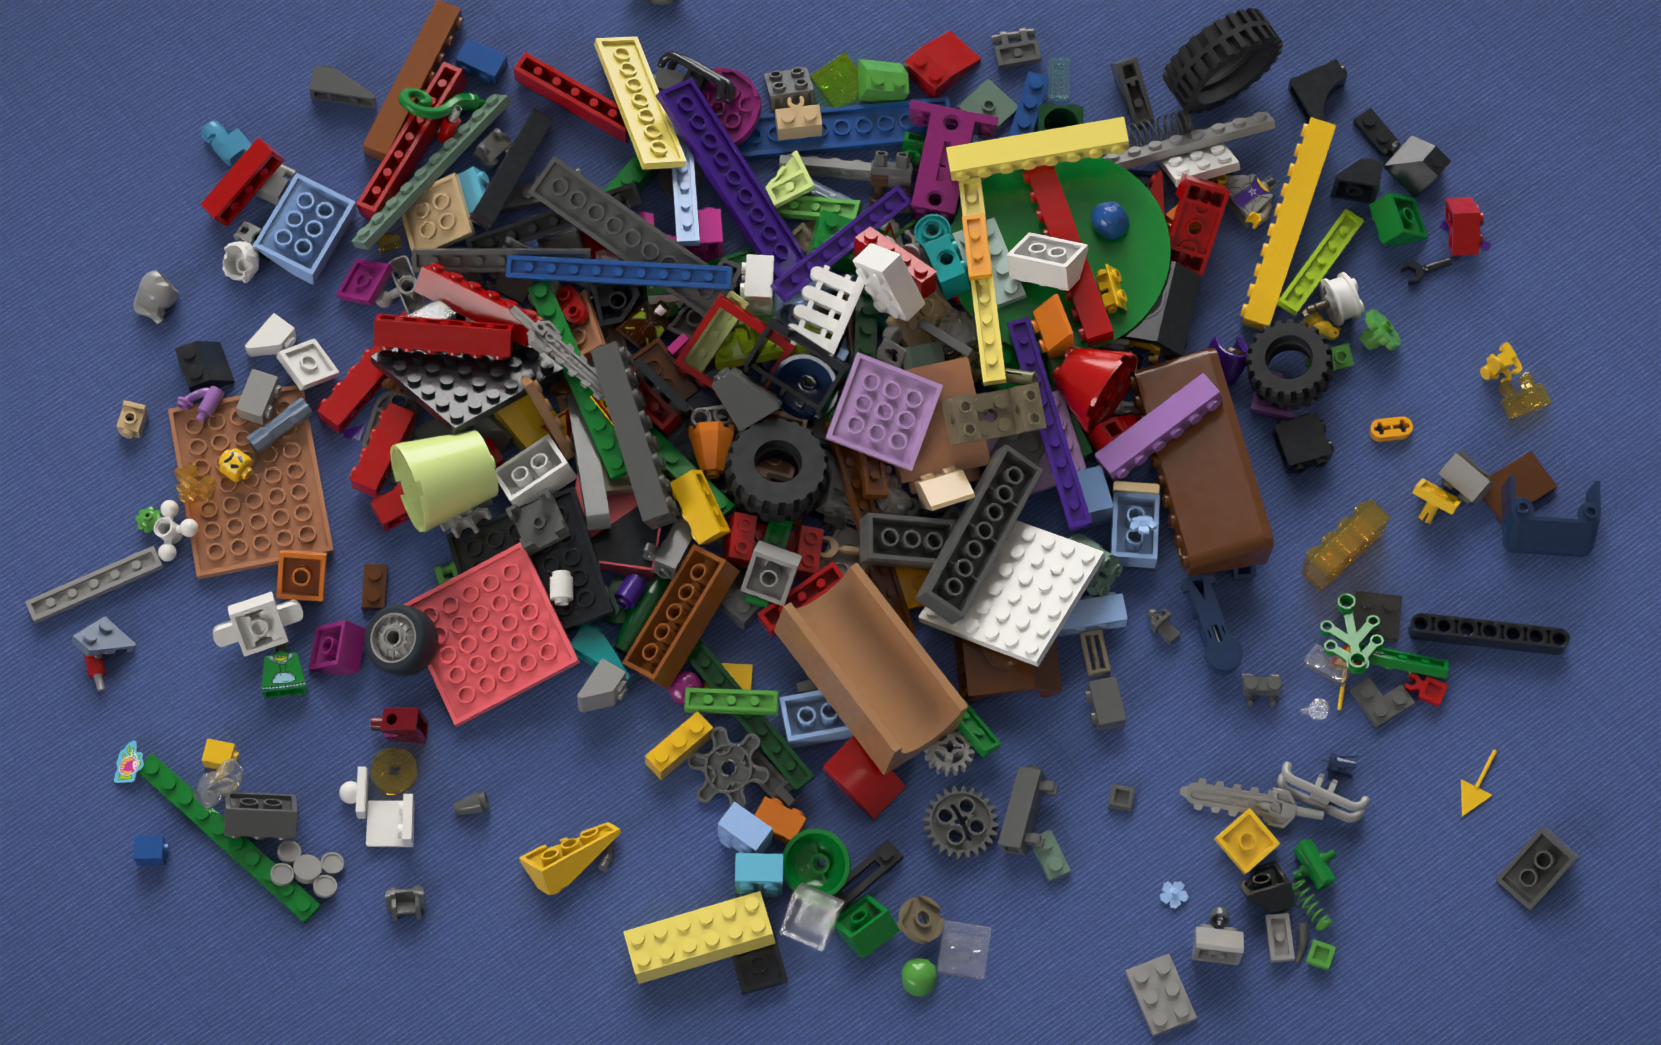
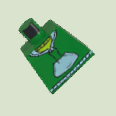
(282, 674)

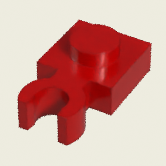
(1429, 691)

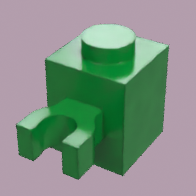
(913, 144)

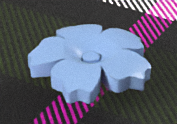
(1143, 524)
(1173, 894)

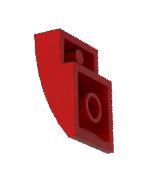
(862, 779)

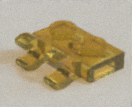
(1525, 401)

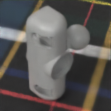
(410, 299)

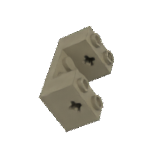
(1015, 412)

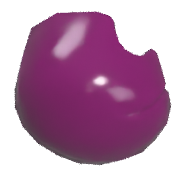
(684, 680)

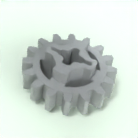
(960, 750)

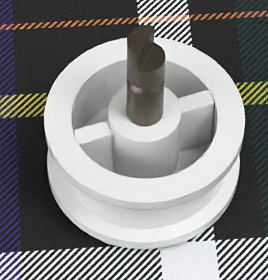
(1338, 300)

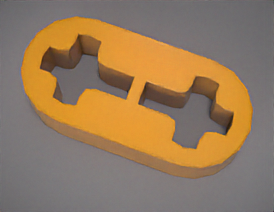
(1391, 424)

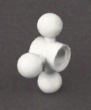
(188, 528)

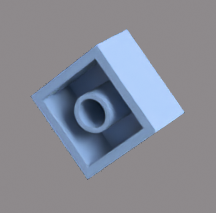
(744, 831)

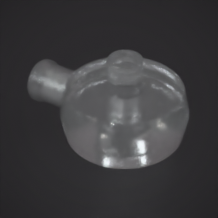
(1317, 709)

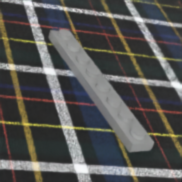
(1193, 141)

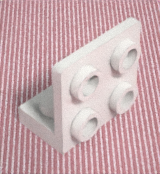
(391, 823)

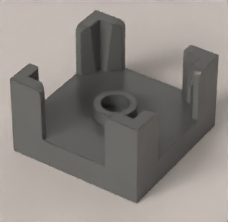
(539, 523)

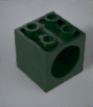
(1059, 116)

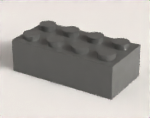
(902, 540)

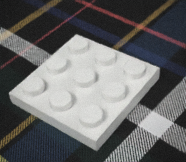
(1201, 163)

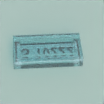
(1059, 81)

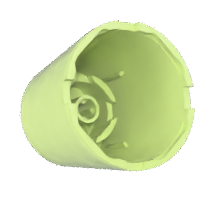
(443, 476)

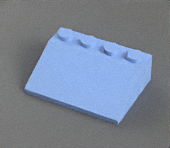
(305, 228)

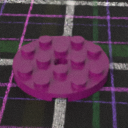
(744, 112)

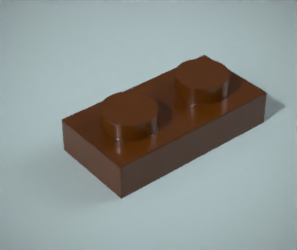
(374, 586)

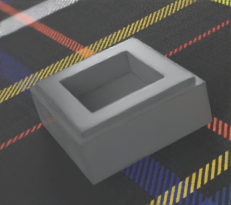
(1121, 797)

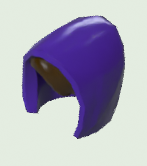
(1232, 358)

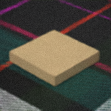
(1135, 487)

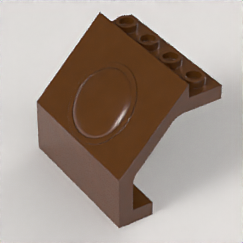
(990, 673)

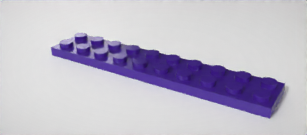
(730, 175)

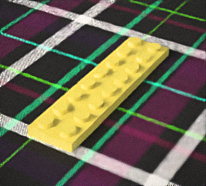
(635, 96)

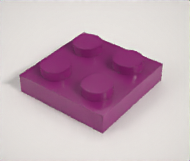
(364, 282)

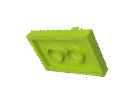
(740, 344)

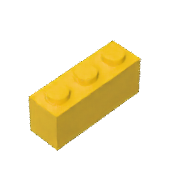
(699, 507)
(679, 745)

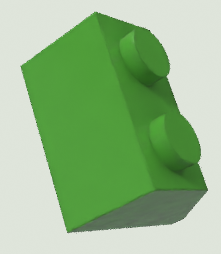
(882, 81)

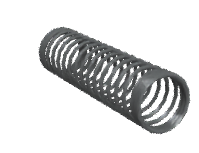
(1183, 120)

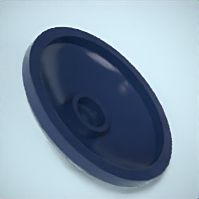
(794, 372)

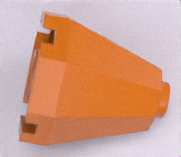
(711, 446)

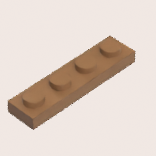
(553, 424)

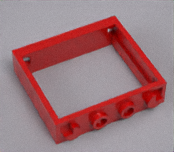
(744, 316)

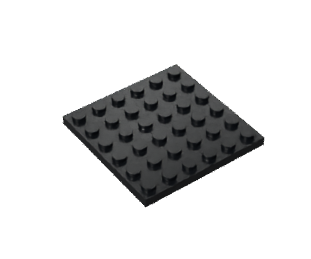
(463, 387)
(574, 554)

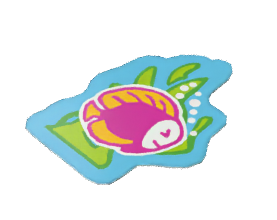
(128, 763)

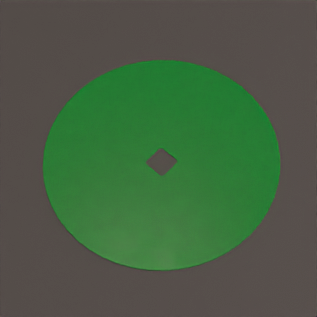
(1138, 255)

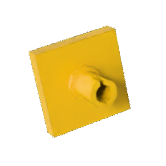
(1436, 498)

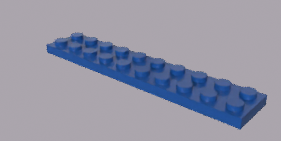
(841, 130)

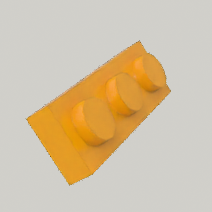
(977, 246)

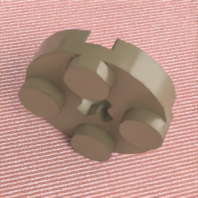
(909, 922)

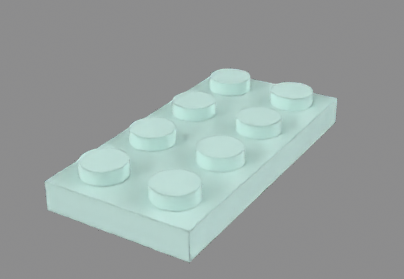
(1006, 288)

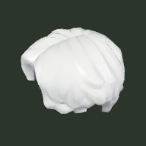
(240, 261)

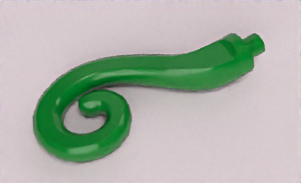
(466, 101)

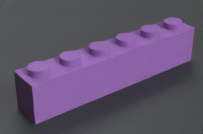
(1159, 427)

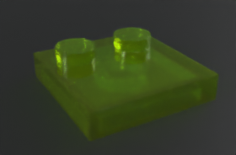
(838, 81)

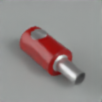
(449, 125)
(96, 670)

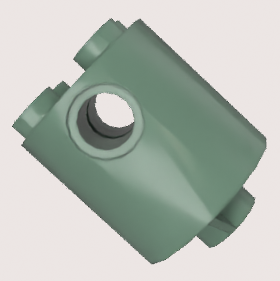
(1106, 572)

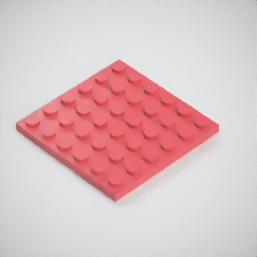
(494, 634)

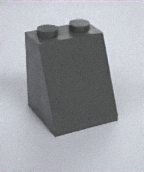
(744, 397)

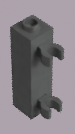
(673, 551)
(1023, 809)

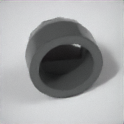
(1215, 920)

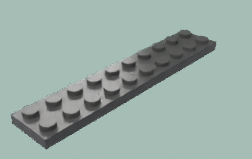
(617, 227)

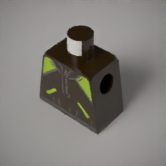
(644, 323)

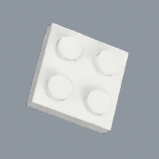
(307, 364)

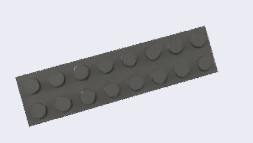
(635, 435)
(979, 534)

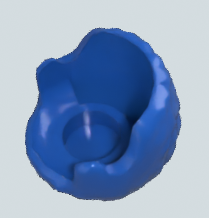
(1110, 220)

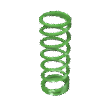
(1320, 926)

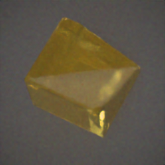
(389, 242)

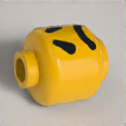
(235, 465)

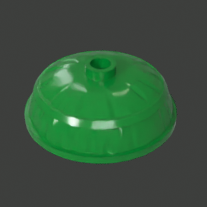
(803, 857)

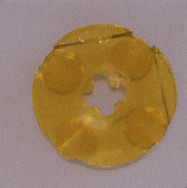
(397, 758)

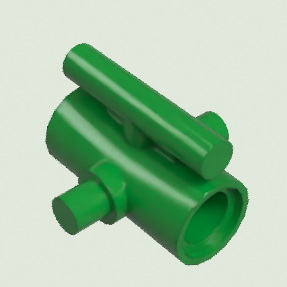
(1314, 864)

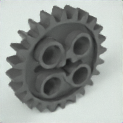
(980, 815)

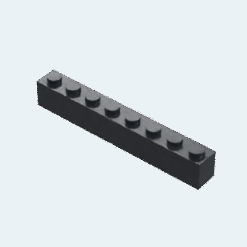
(545, 223)

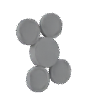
(307, 869)

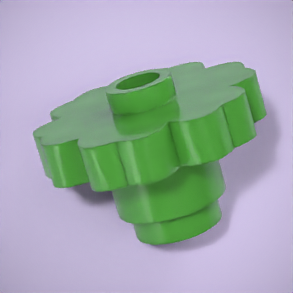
(1379, 332)

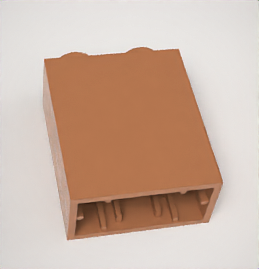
(935, 449)

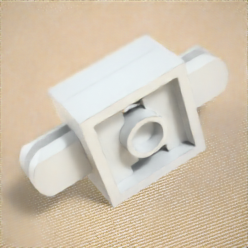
(258, 623)

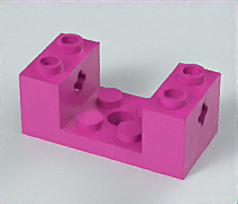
(709, 233)

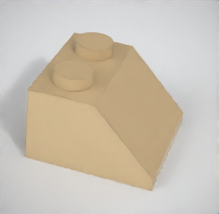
(943, 489)

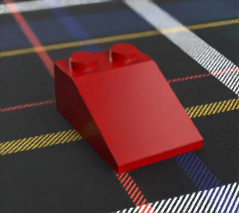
(940, 64)

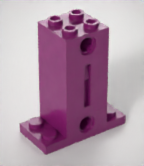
(945, 129)

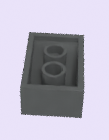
(1538, 867)

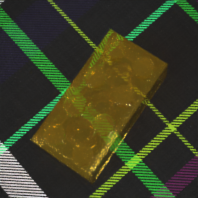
(1345, 544)

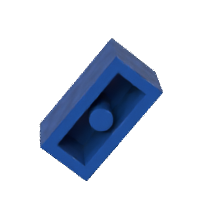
(481, 62)

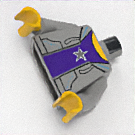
(1249, 197)

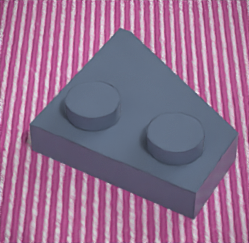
(102, 638)

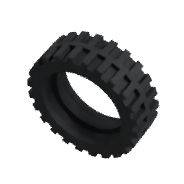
(1222, 60)

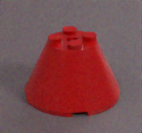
(1094, 383)

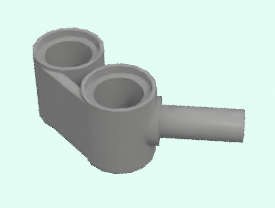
(709, 414)

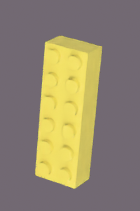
(699, 937)

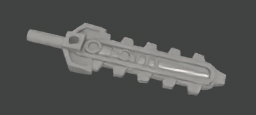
(546, 339)
(1276, 806)

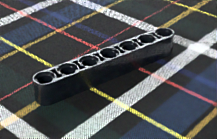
(510, 169)
(1498, 628)

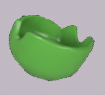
(919, 977)

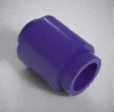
(630, 591)

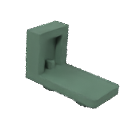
(922, 355)

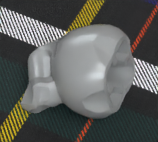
(154, 296)

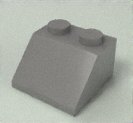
(771, 573)
(603, 687)
(1218, 945)

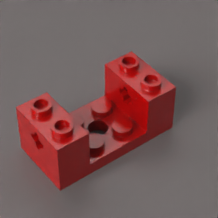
(1202, 203)
(746, 533)

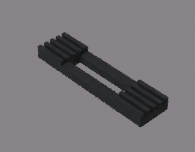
(885, 856)

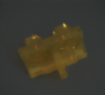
(186, 477)

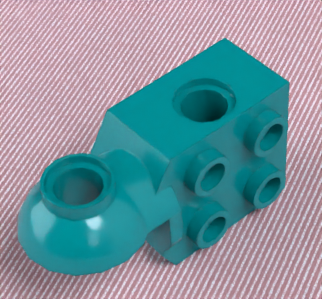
(943, 255)

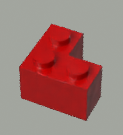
(1464, 226)

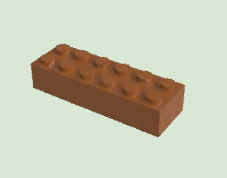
(680, 617)

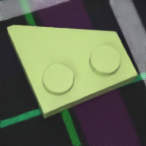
(790, 182)

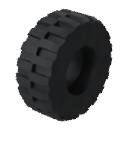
(779, 441)

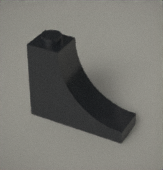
(1315, 87)

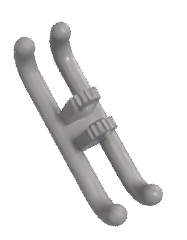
(1320, 797)

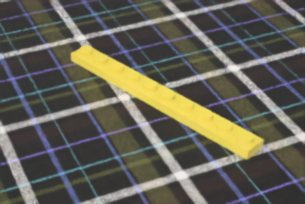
(984, 297)

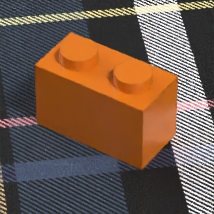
(784, 821)

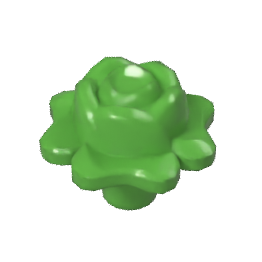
(147, 519)

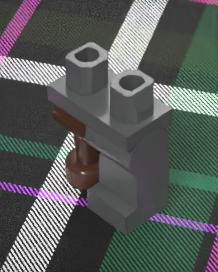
(890, 174)

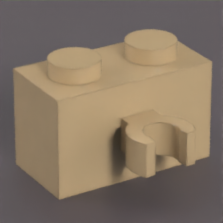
(798, 121)

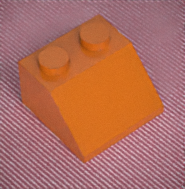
(1053, 328)

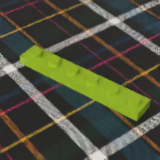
(1320, 262)

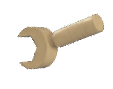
(832, 553)

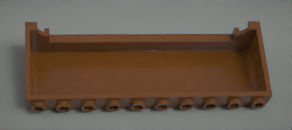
(1206, 473)

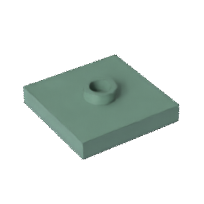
(990, 101)

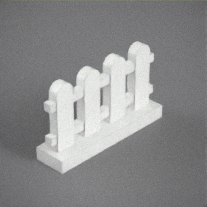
(829, 302)

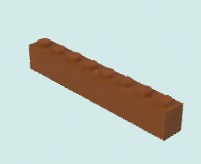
(417, 73)

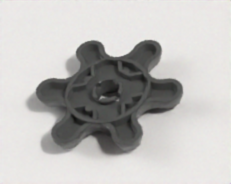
(714, 762)

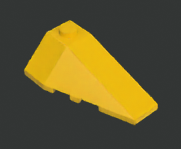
(561, 864)

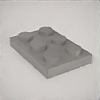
(1160, 995)

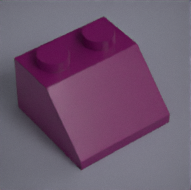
(337, 648)

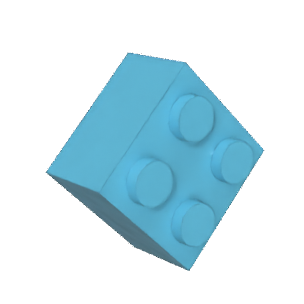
(759, 873)

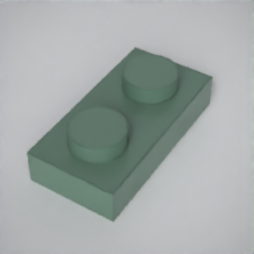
(1052, 858)

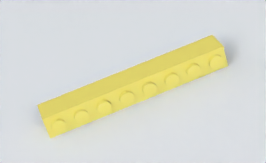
(1038, 149)

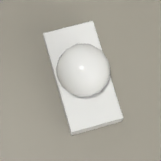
(357, 792)

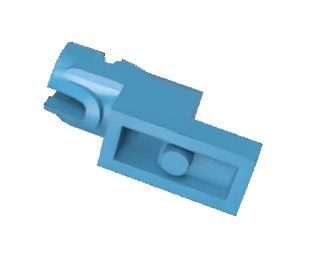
(226, 144)

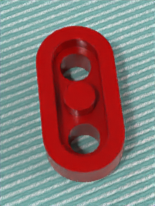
(572, 301)

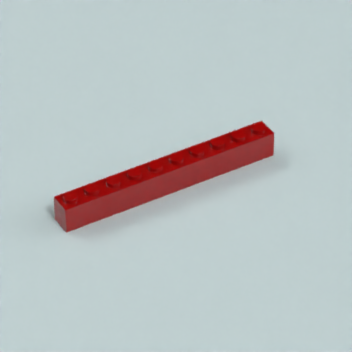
(1058, 223)

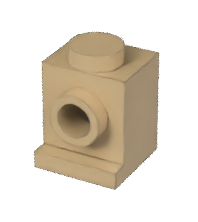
(135, 427)

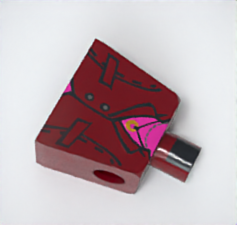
(402, 725)

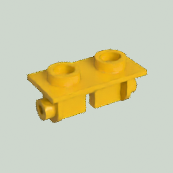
(1110, 280)

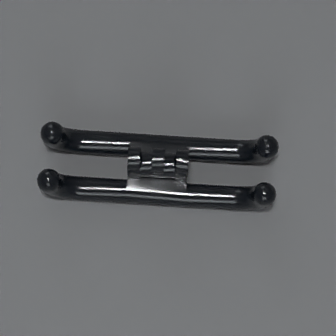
(700, 74)

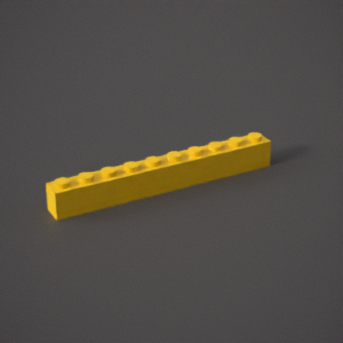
(1289, 224)

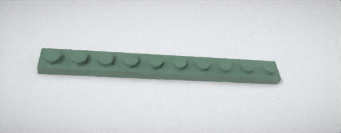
(432, 170)

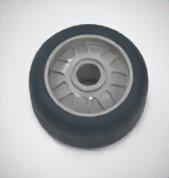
(401, 640)

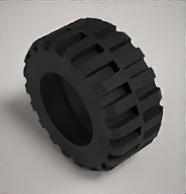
(1289, 391)

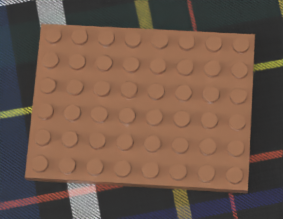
(258, 516)

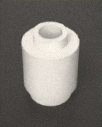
(561, 587)

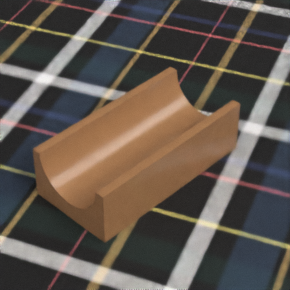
(872, 670)

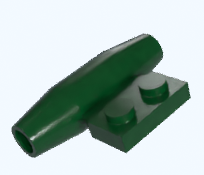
(634, 618)

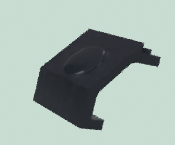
(1171, 315)

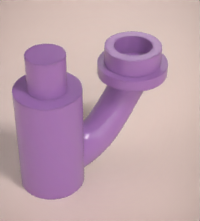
(211, 400)

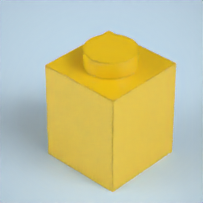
(218, 752)

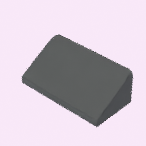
(499, 434)

